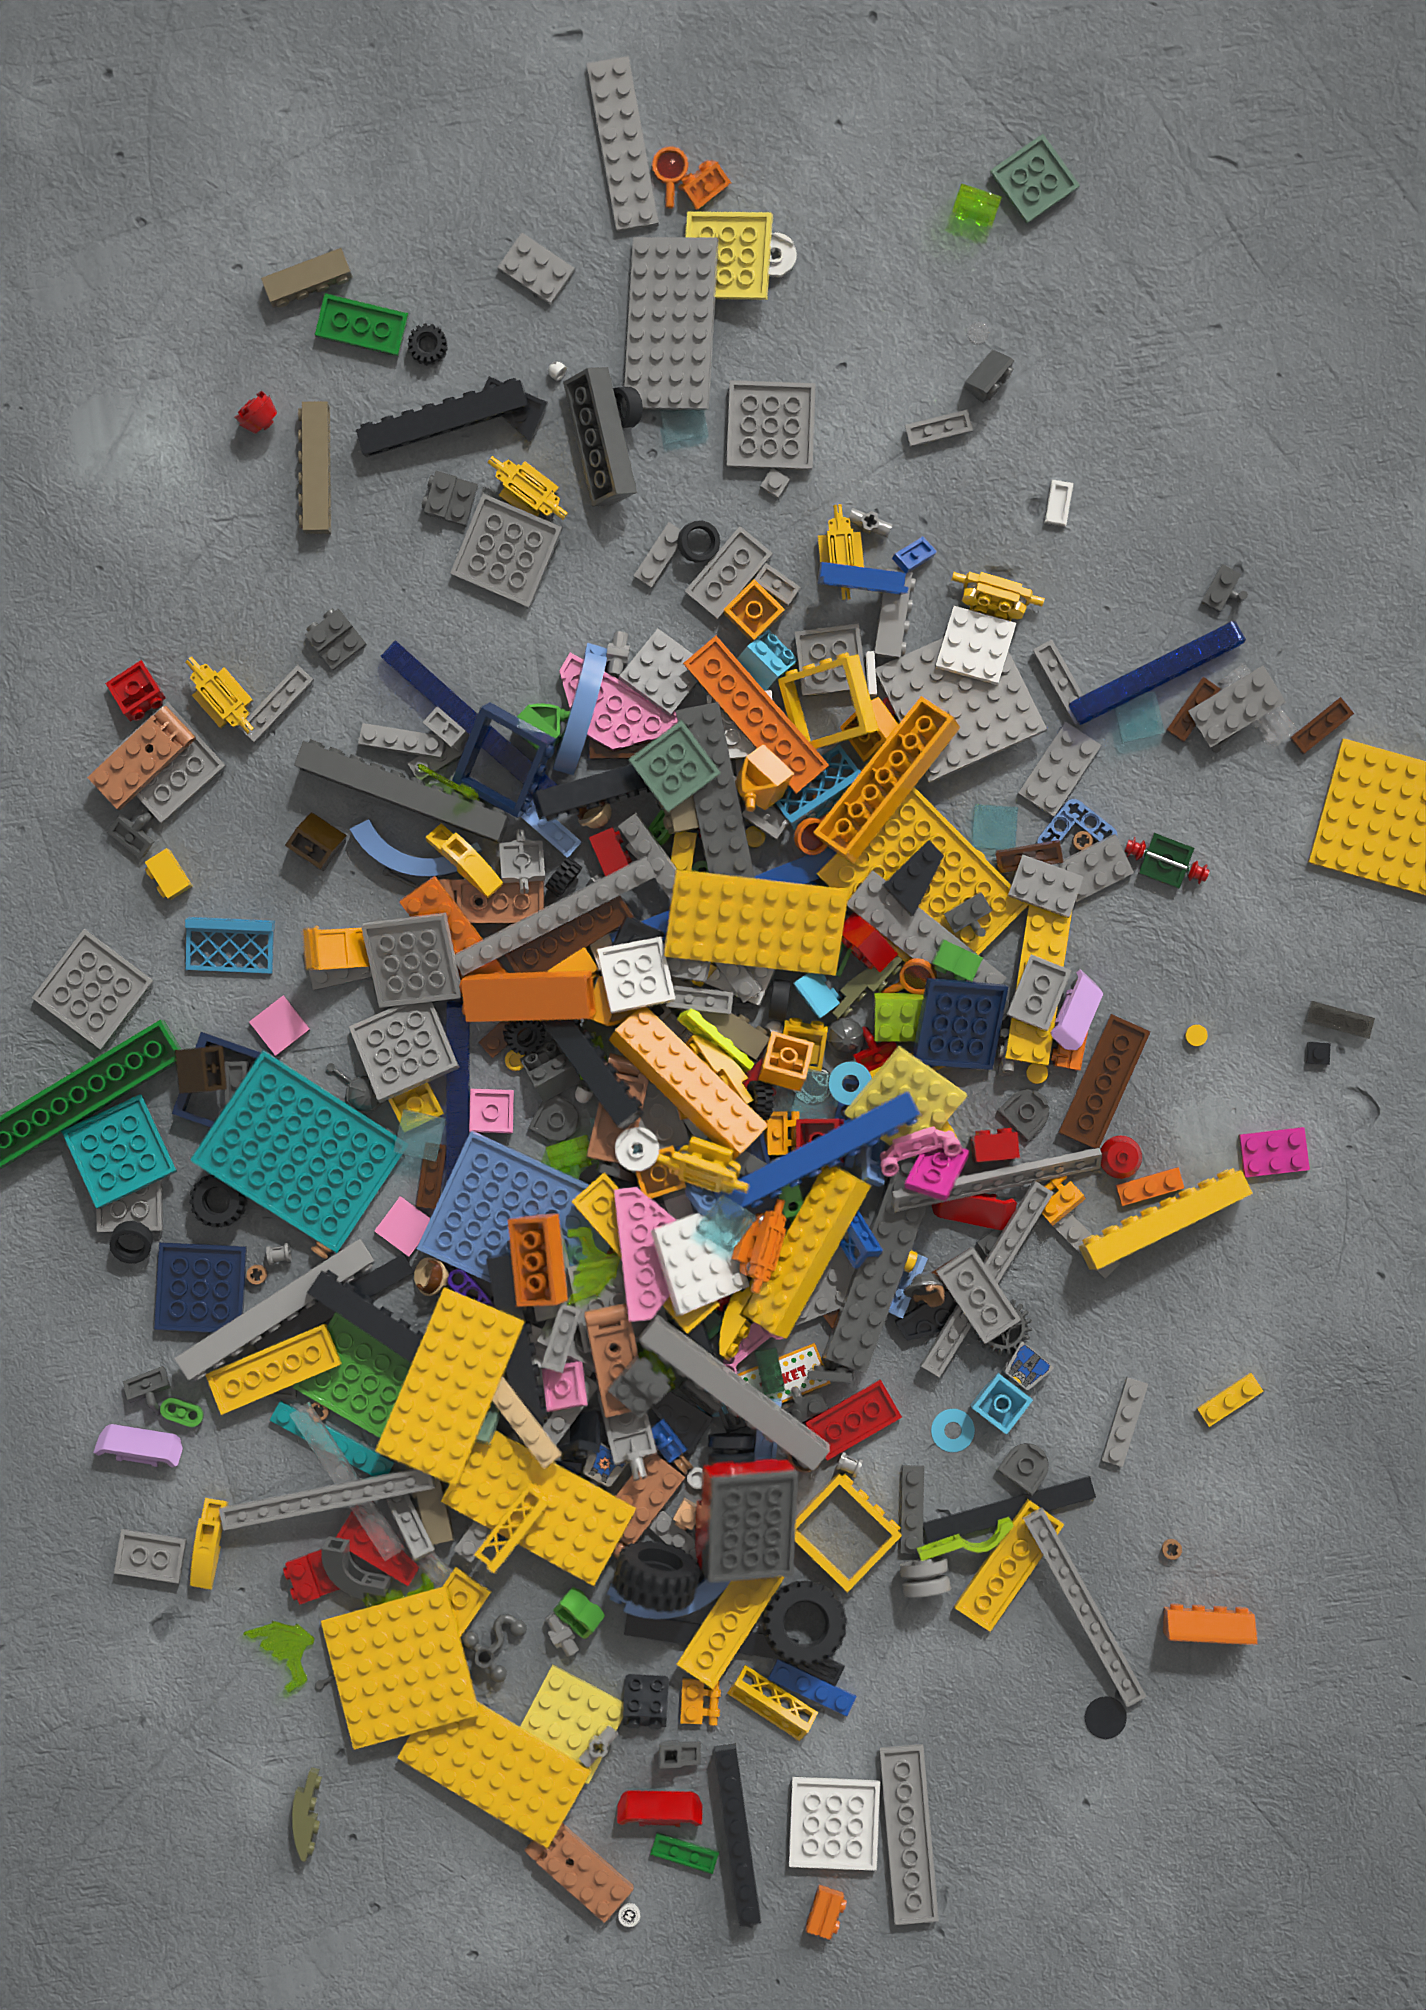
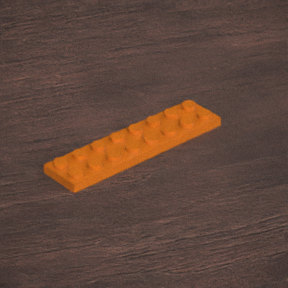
(754, 711)

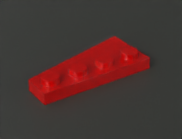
(398, 1566)

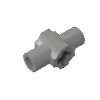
(881, 527)
(618, 653)
(561, 1634)
(590, 1753)

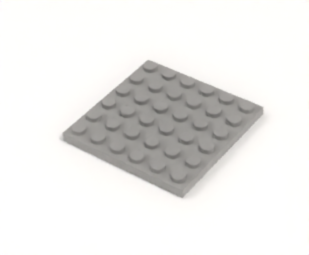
(987, 713)

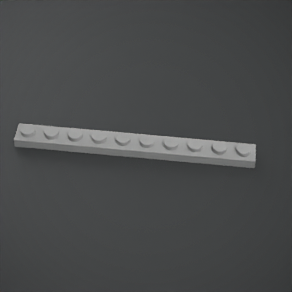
(647, 845)
(554, 915)
(1005, 1178)
(996, 1263)
(555, 1429)
(325, 1498)
(1084, 1607)

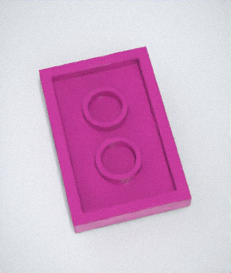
(1274, 1152)
(936, 1173)

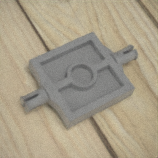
(522, 861)

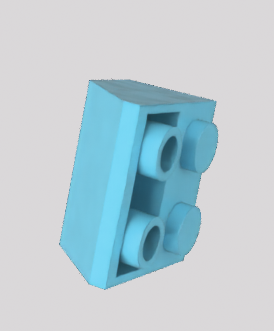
(767, 659)

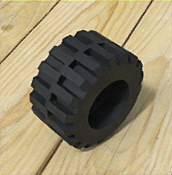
(202, 1210)

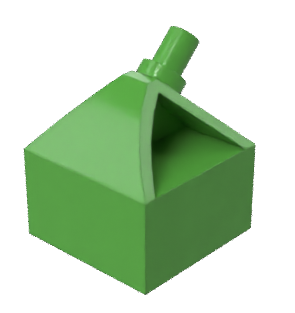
(545, 718)

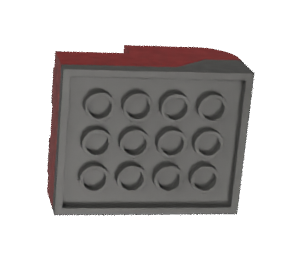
(746, 1520)

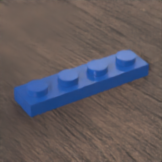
(812, 1687)

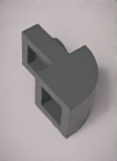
(668, 1018)
(677, 1754)

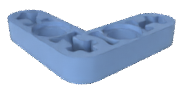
(1070, 819)

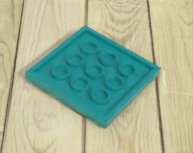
(119, 1151)

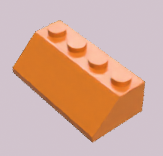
(537, 1260)
(1209, 1624)

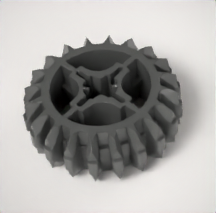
(1005, 1339)

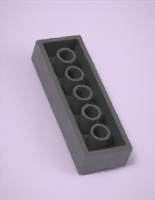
(600, 436)

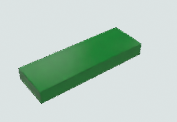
(684, 1853)

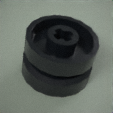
(731, 1448)

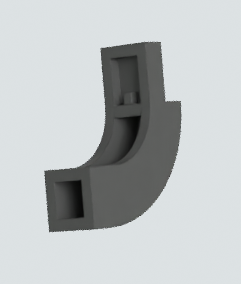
(347, 1574)

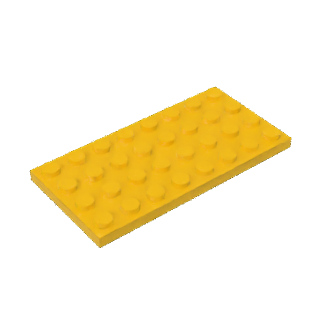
(755, 922)
(450, 1386)
(572, 1531)
(500, 1771)

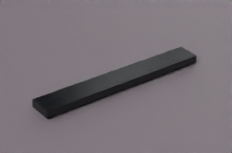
(319, 1313)
(988, 1515)
(683, 1632)

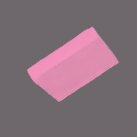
(279, 1025)
(491, 1111)
(403, 1226)
(564, 1389)

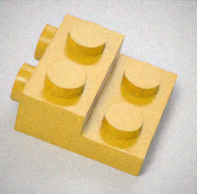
(813, 1032)
(417, 1099)

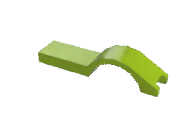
(956, 1541)

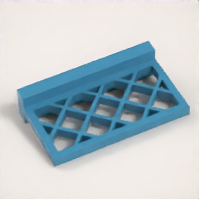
(825, 798)
(225, 926)

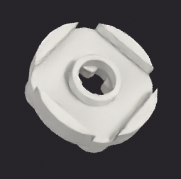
(787, 251)
(633, 1137)

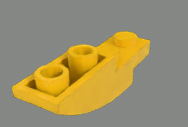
(466, 859)
(721, 1065)
(734, 1324)
(206, 1545)

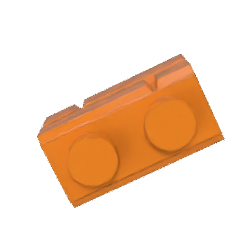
(1068, 1058)
(825, 1911)

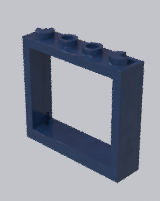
(545, 742)
(183, 1098)

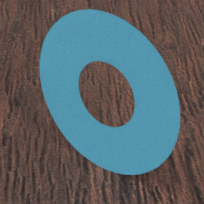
(839, 1073)
(942, 1420)

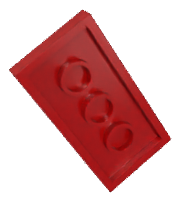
(855, 1418)

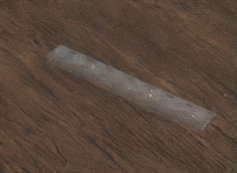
(341, 1472)

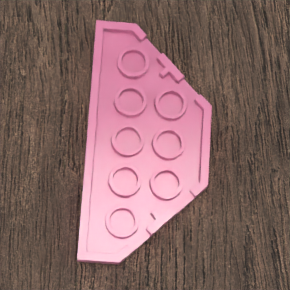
(620, 713)
(642, 1269)

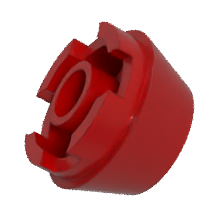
(257, 413)
(1121, 1157)

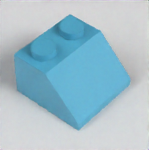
(817, 994)
(1001, 1403)

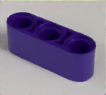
(469, 1283)

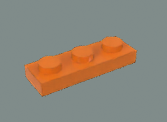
(1149, 1186)

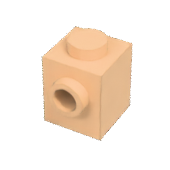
(685, 1515)

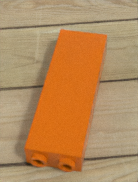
(528, 996)

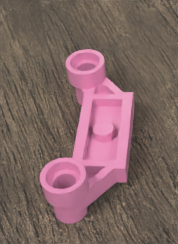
(916, 1144)
(756, 1337)

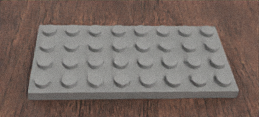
(671, 321)

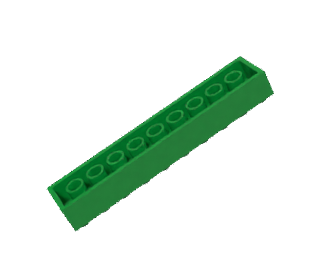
(86, 1091)

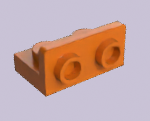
(704, 183)

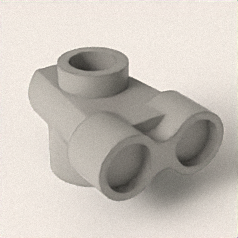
(1006, 1066)

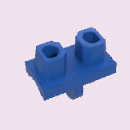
(667, 1441)

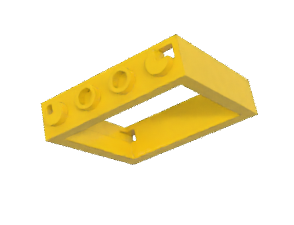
(858, 691)
(876, 1511)

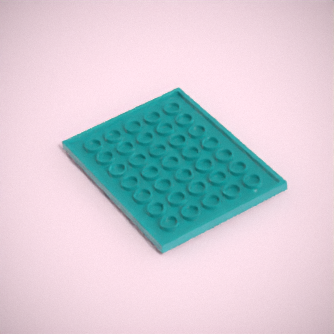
(298, 1151)

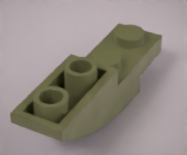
(868, 978)
(303, 1821)

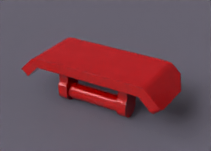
(977, 1210)
(660, 1808)

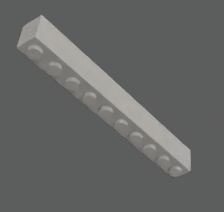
(270, 1312)
(734, 1392)

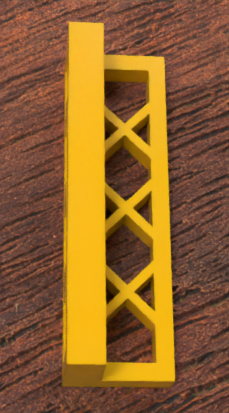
(521, 1529)
(770, 1707)

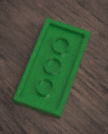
(361, 324)

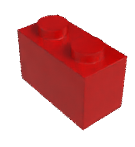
(609, 852)

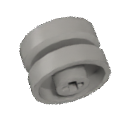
(925, 1577)

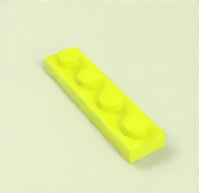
(697, 1025)

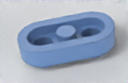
(700, 1198)

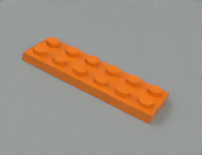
(434, 899)

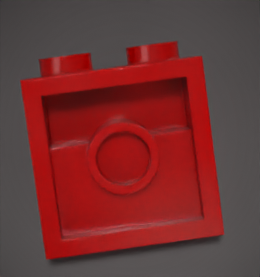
(136, 691)
(308, 1577)

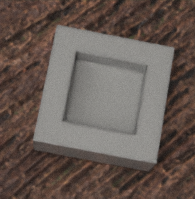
(775, 483)

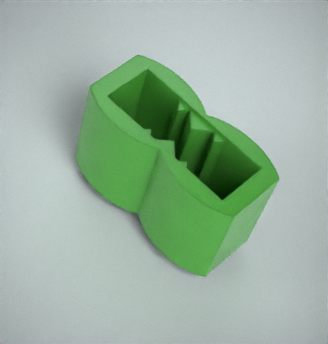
(956, 960)
(579, 1612)

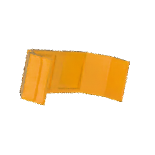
(334, 948)

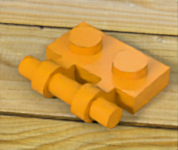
(777, 1132)
(1063, 1201)
(692, 1702)

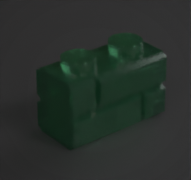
(770, 1370)

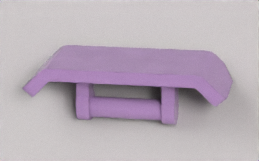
(1077, 1012)
(139, 1445)

